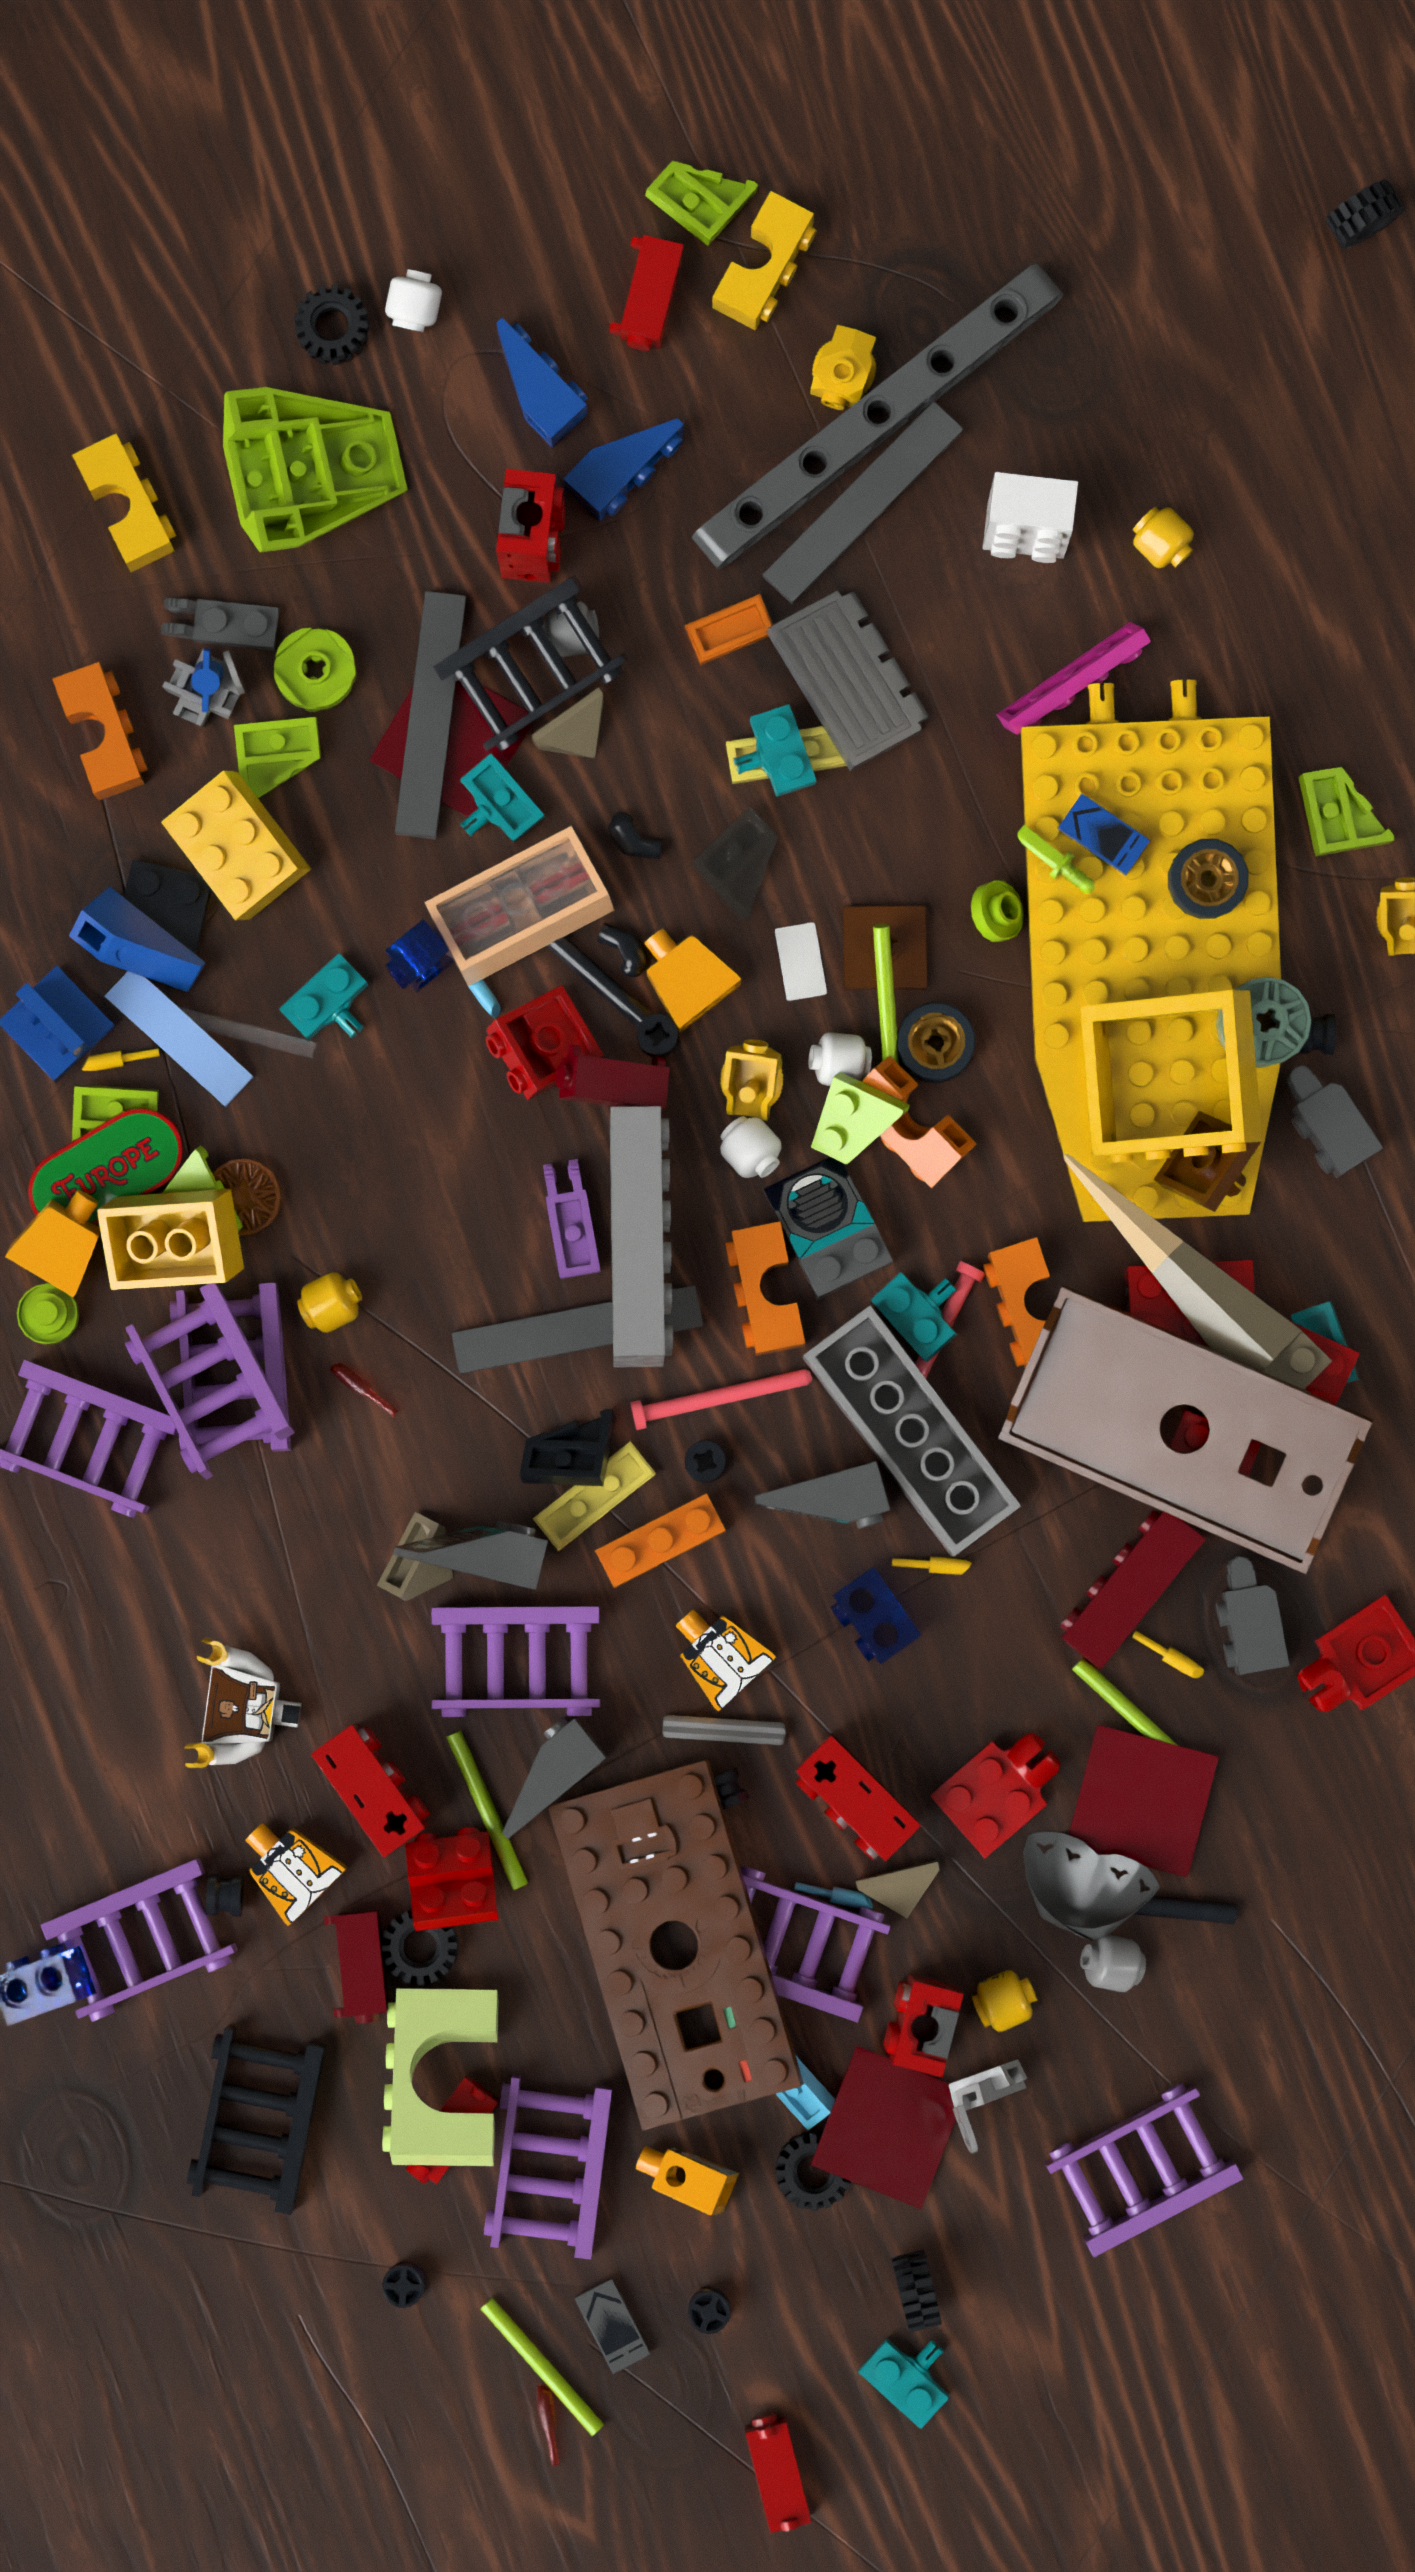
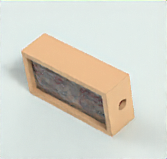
(519, 906)

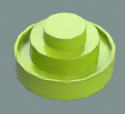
(997, 911)
(47, 1314)

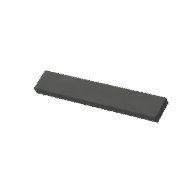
(862, 503)
(429, 717)
(557, 1333)

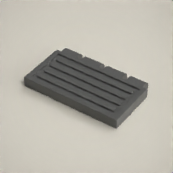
(845, 679)

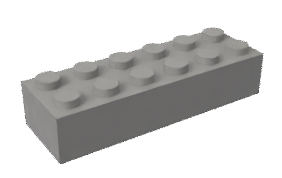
(637, 1236)
(911, 1431)

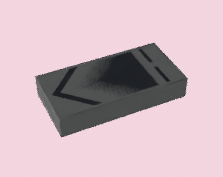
(612, 2325)

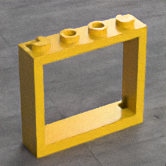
(1240, 1071)

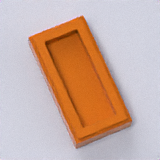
(729, 629)

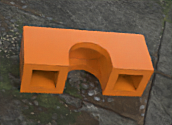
(114, 764)
(927, 1150)
(1014, 1271)
(769, 1326)
(660, 1540)

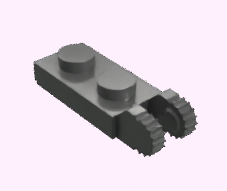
(225, 623)

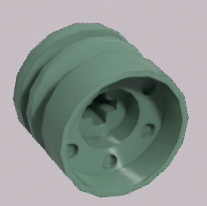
(1289, 1013)

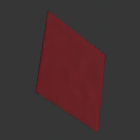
(465, 744)
(1143, 1799)
(887, 2128)

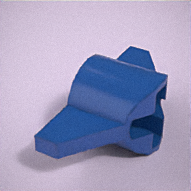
(207, 678)

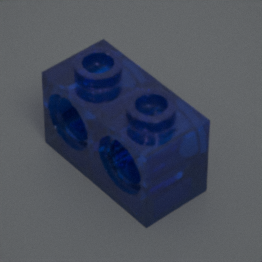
(417, 957)
(884, 1610)
(43, 1985)

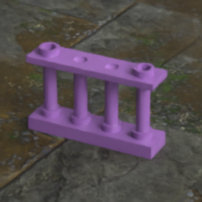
(266, 1347)
(249, 1382)
(116, 1412)
(495, 1624)
(145, 1897)
(803, 1985)
(582, 2191)
(1141, 2212)

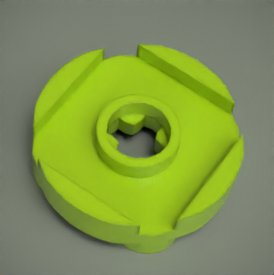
(319, 646)

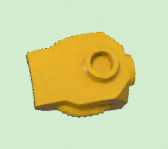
(844, 368)
(1397, 916)
(751, 1079)

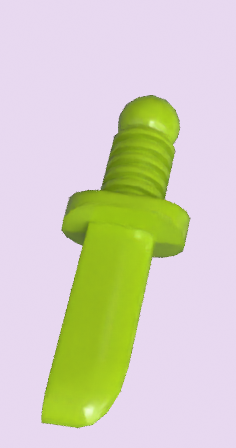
(1057, 861)

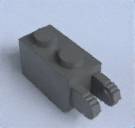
(1331, 1123)
(1251, 1622)

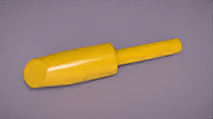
(116, 1059)
(935, 1565)
(1172, 1656)

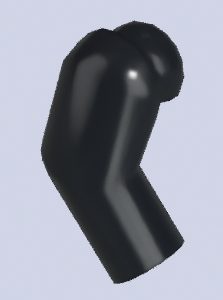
(629, 840)
(629, 947)

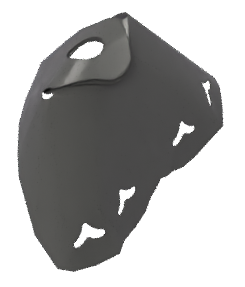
(1083, 1891)

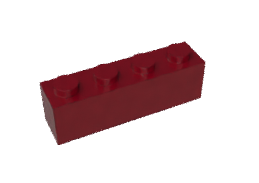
(1131, 1588)

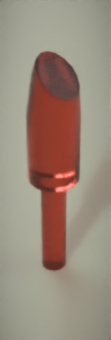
(360, 1386)
(547, 2420)

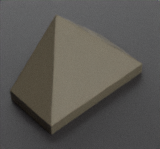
(575, 729)
(410, 1577)
(901, 1887)

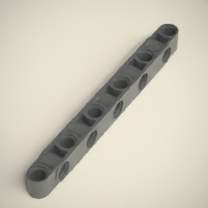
(855, 436)

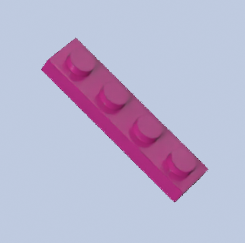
(1087, 669)

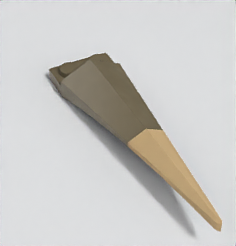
(1212, 1301)

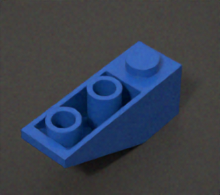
(544, 397)
(615, 468)
(133, 942)

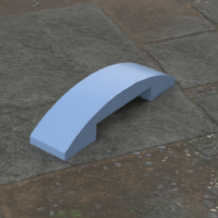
(179, 1037)

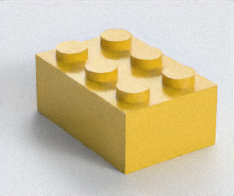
(236, 845)
(170, 1239)

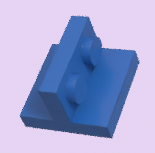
(55, 1023)

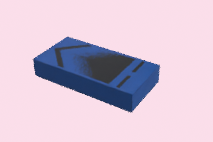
(1103, 834)

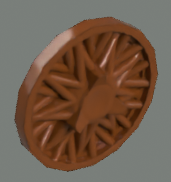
(254, 1193)

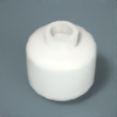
(413, 301)
(840, 1054)
(750, 1147)

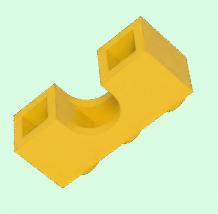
(750, 293)
(108, 470)

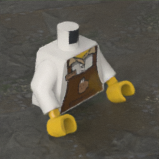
(240, 1707)

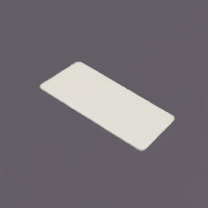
(800, 961)

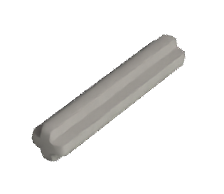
(724, 1730)

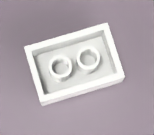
(1029, 516)

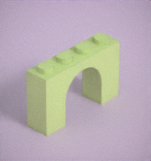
(422, 2022)

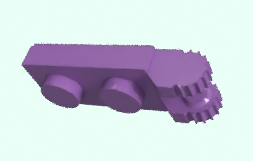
(571, 1225)

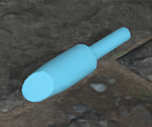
(486, 998)
(838, 1895)

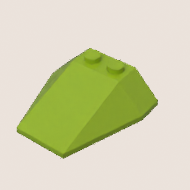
(306, 464)

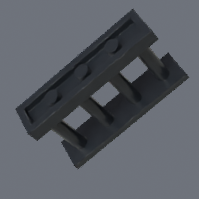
(530, 623)
(289, 2146)

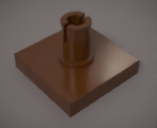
(907, 946)
(1206, 1177)

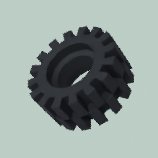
(1365, 214)
(325, 301)
(415, 1971)
(793, 2188)
(916, 2290)

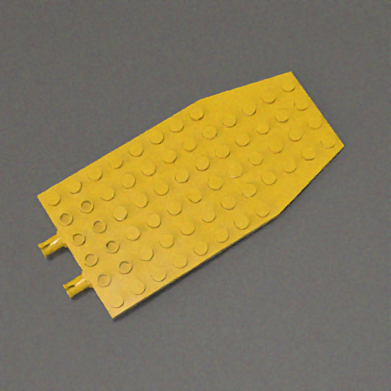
(1132, 940)

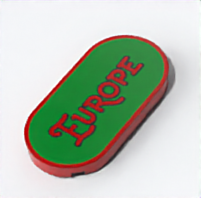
(116, 1159)

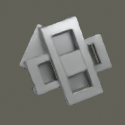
(192, 699)
(982, 2089)

